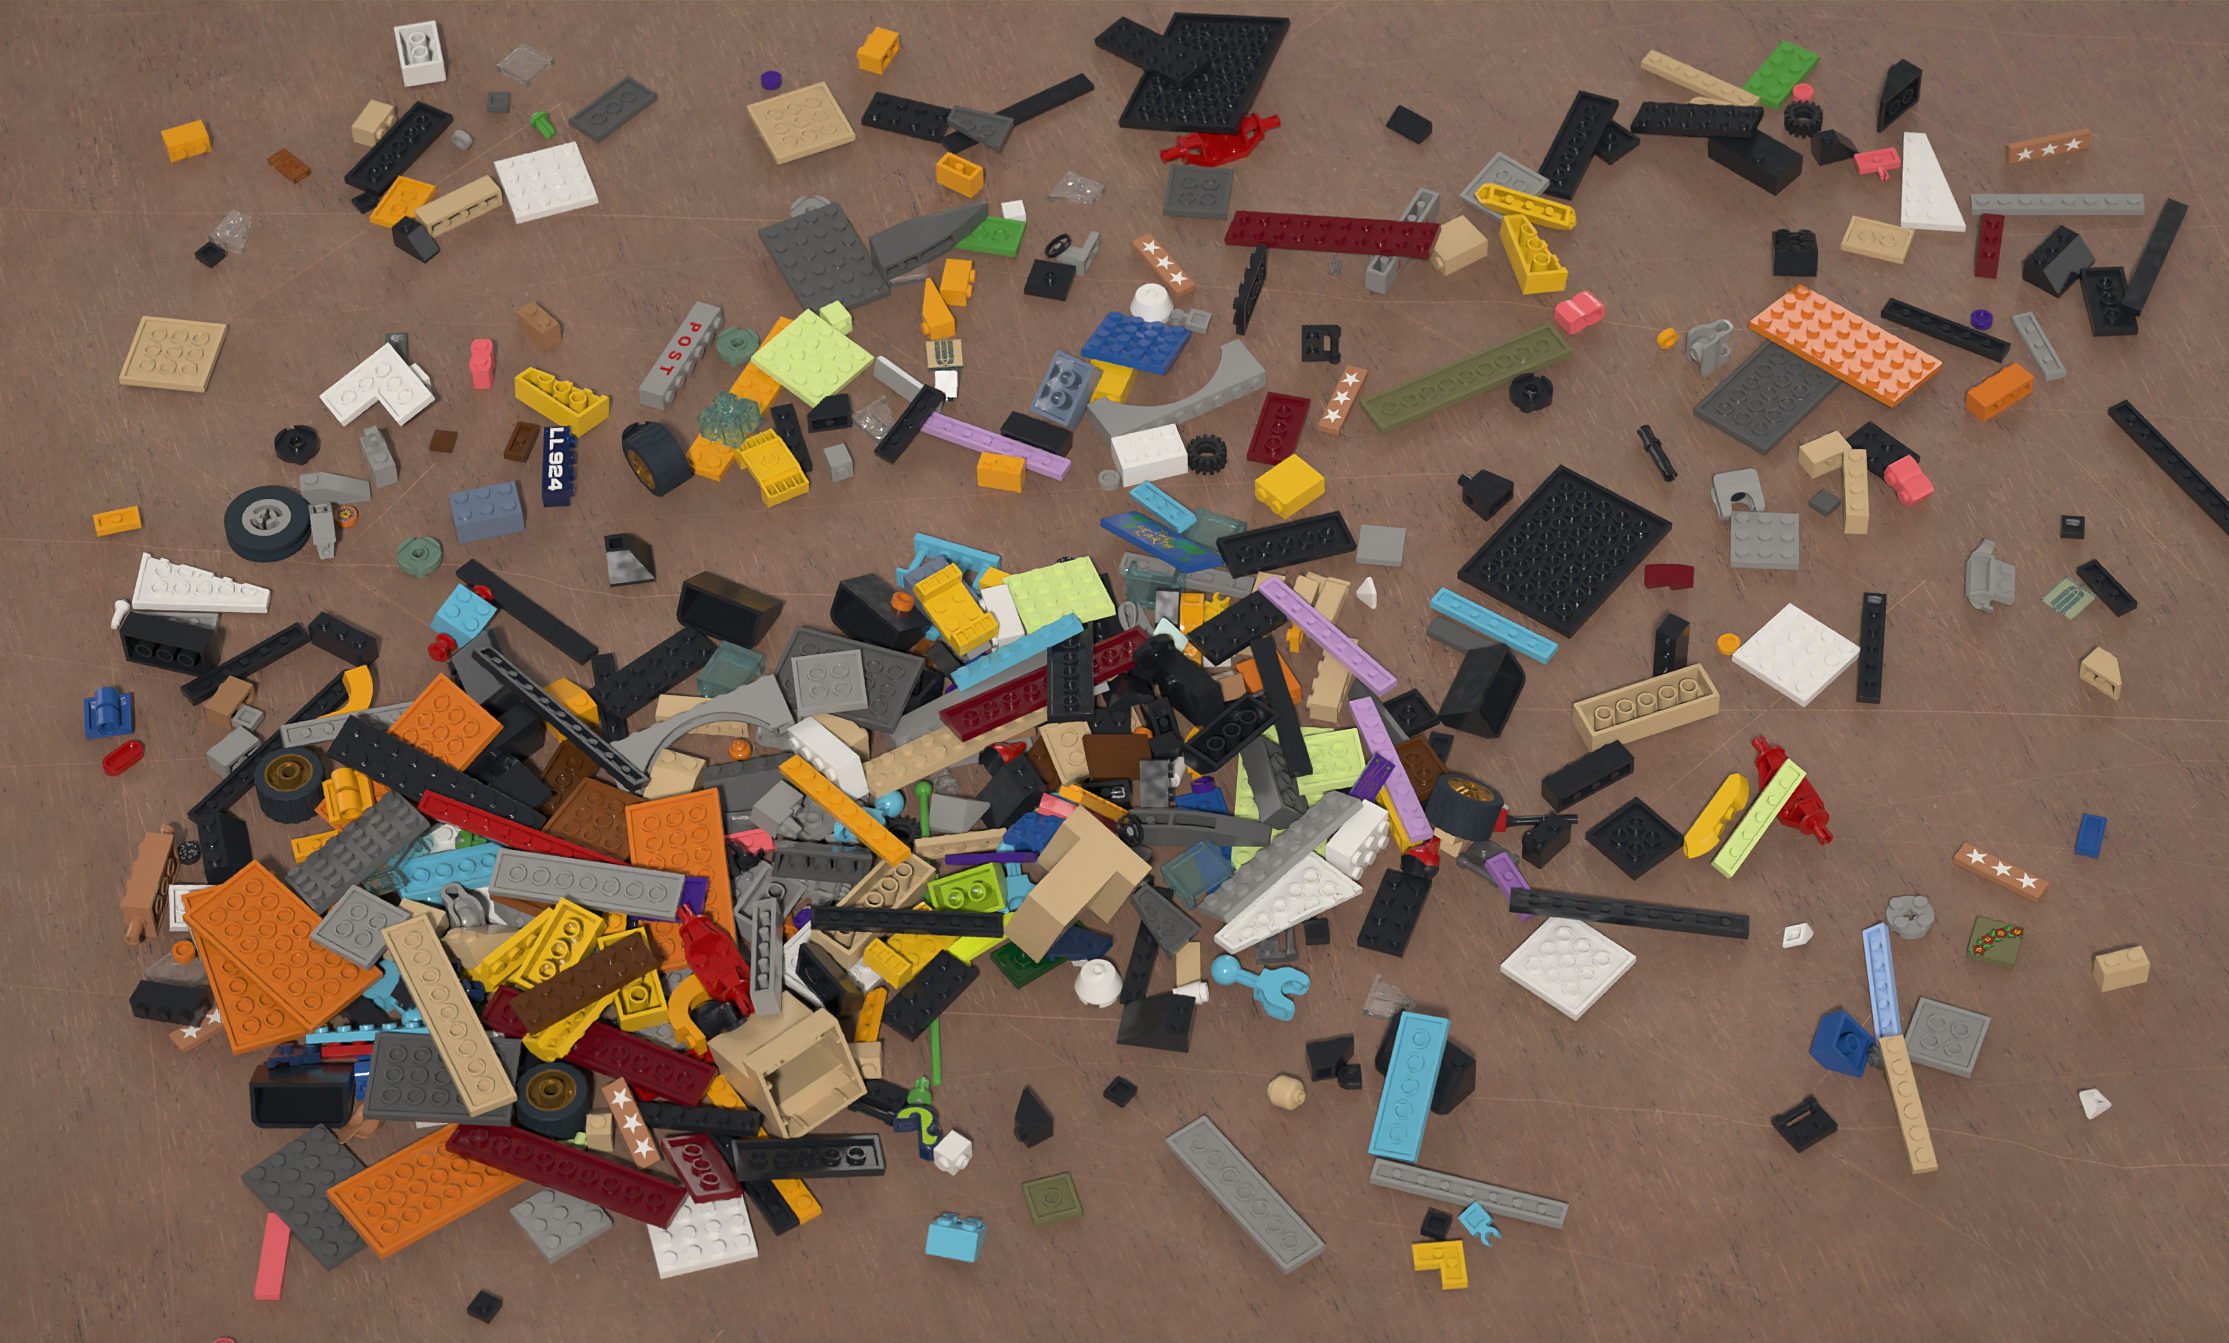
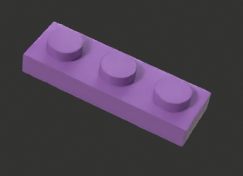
(1507, 877)

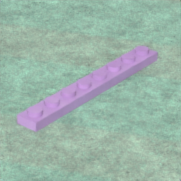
(986, 441)
(1328, 636)
(1397, 785)

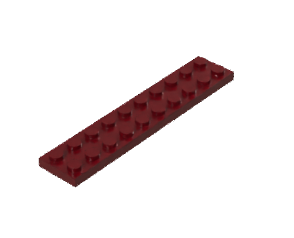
(1333, 234)
(1029, 691)
(617, 1055)
(570, 1171)

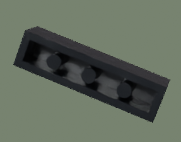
(1587, 776)

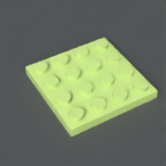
(812, 359)
(1057, 591)

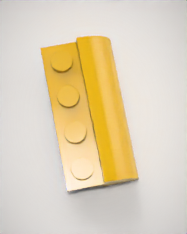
(510, 955)
(560, 1037)

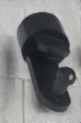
(716, 1018)

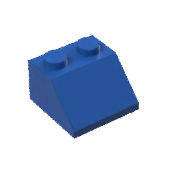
(1841, 1044)

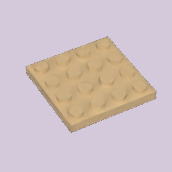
(800, 123)
(173, 354)

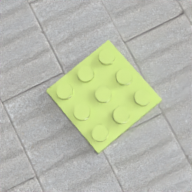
(1335, 761)

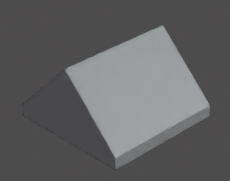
(954, 813)

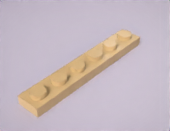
(1697, 80)
(1907, 1104)

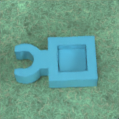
(1478, 1221)

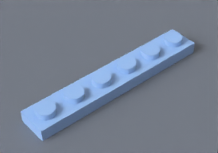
(1881, 982)

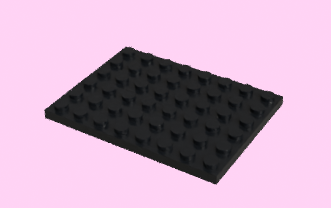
(1221, 94)
(1564, 551)

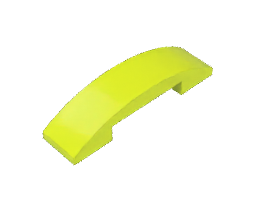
(970, 947)

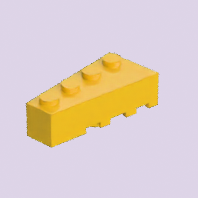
(1531, 260)
(561, 401)

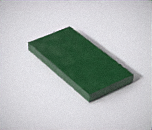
(1020, 967)

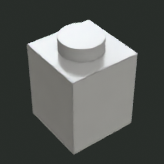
(838, 462)

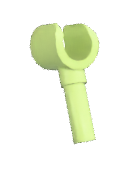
(579, 1141)

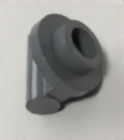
(1874, 1058)

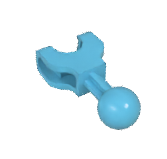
(885, 806)
(1017, 884)
(1267, 987)
(380, 993)

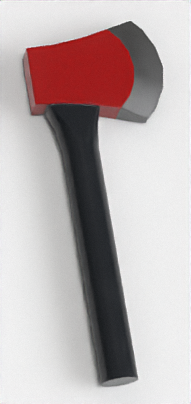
(1506, 821)

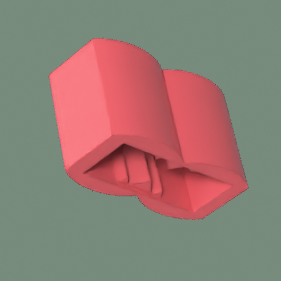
(1579, 312)
(482, 364)
(1908, 481)

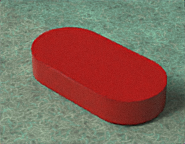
(123, 758)

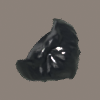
(743, 860)

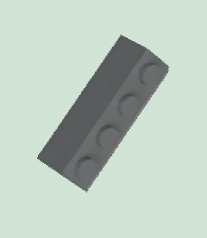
(746, 781)
(1271, 785)
(820, 862)

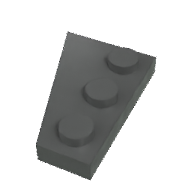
(981, 126)
(1164, 920)

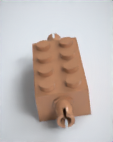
(148, 887)

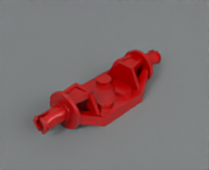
(1218, 148)
(1803, 800)
(715, 961)

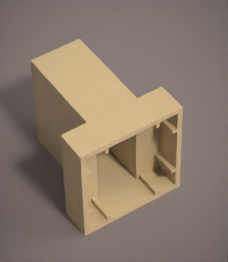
(1085, 871)
(790, 1066)

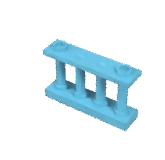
(961, 555)

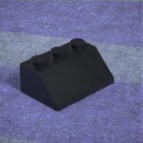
(2057, 262)
(223, 846)
(828, 981)

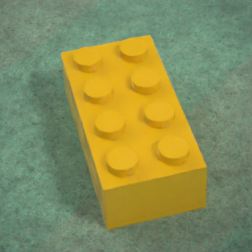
(563, 942)
(641, 1001)

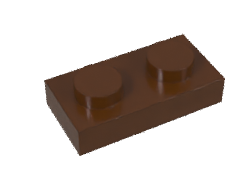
(521, 442)

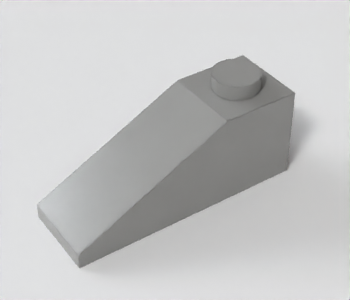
(333, 488)

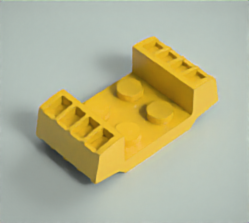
(772, 467)
(955, 610)
(904, 954)

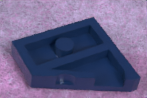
(1080, 945)
(295, 1055)

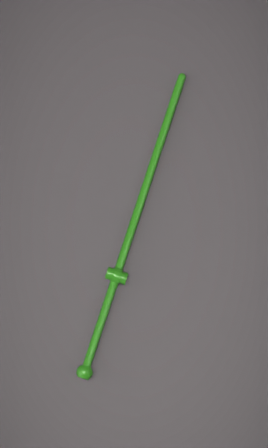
(923, 791)

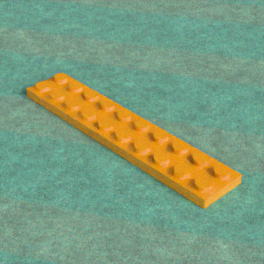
(713, 458)

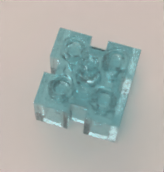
(729, 419)

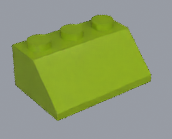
(971, 891)

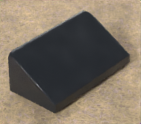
(1410, 124)

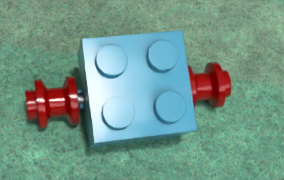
(460, 619)

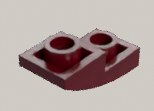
(1671, 575)

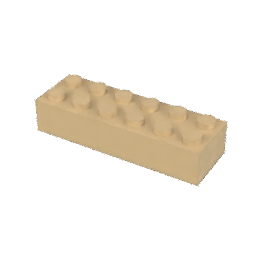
(1646, 707)
(882, 889)

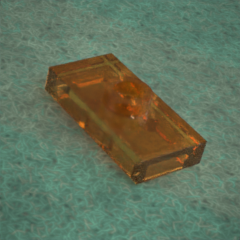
(289, 166)

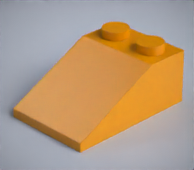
(575, 701)

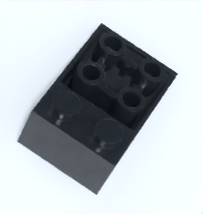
(1794, 253)

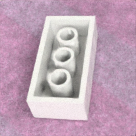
(828, 757)

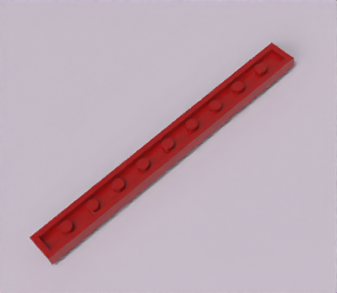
(503, 830)

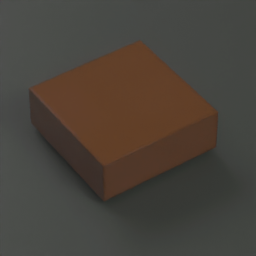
(443, 441)

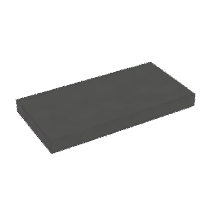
(613, 109)

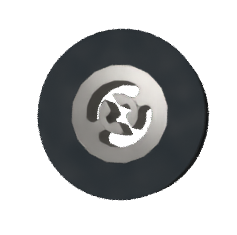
(286, 529)

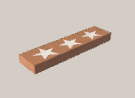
(2048, 146)
(1163, 265)
(1342, 400)
(2001, 872)
(189, 1037)
(632, 1124)

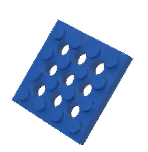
(1136, 343)

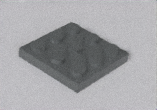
(1198, 192)

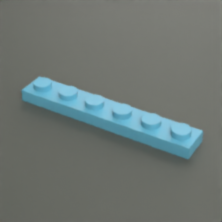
(1494, 625)
(1016, 651)
(364, 1033)

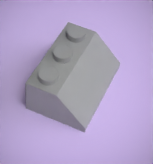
(786, 890)

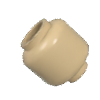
(1286, 1092)

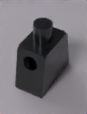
(1486, 493)

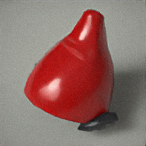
(999, 754)
(1422, 860)

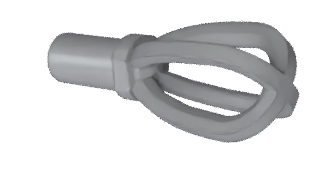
(1133, 613)

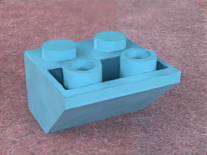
(956, 1237)

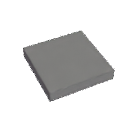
(1381, 545)

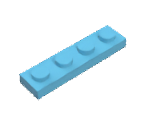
(1163, 506)

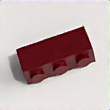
(1989, 246)

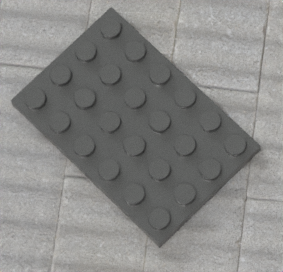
(823, 260)
(1766, 397)
(887, 676)
(356, 851)
(414, 1085)
(295, 1188)

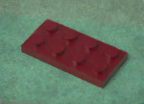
(1278, 428)
(701, 1168)

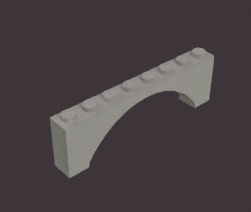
(1235, 377)
(755, 703)

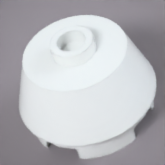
(1152, 303)
(1098, 983)

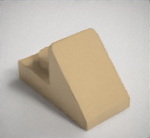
(1309, 587)
(1449, 843)

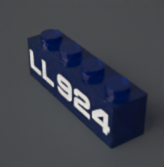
(557, 466)

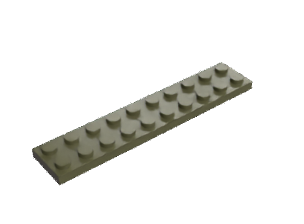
(1465, 378)

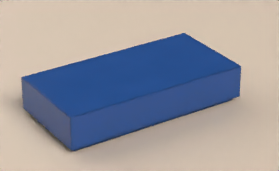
(2090, 836)

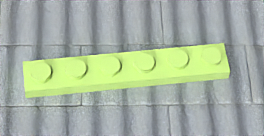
(1758, 818)

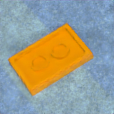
(401, 201)

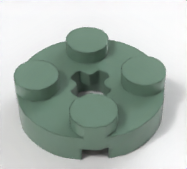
(737, 355)
(419, 566)

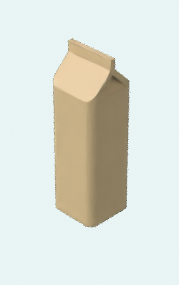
(1332, 599)

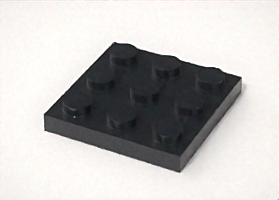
(1635, 838)

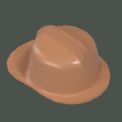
(358, 1126)

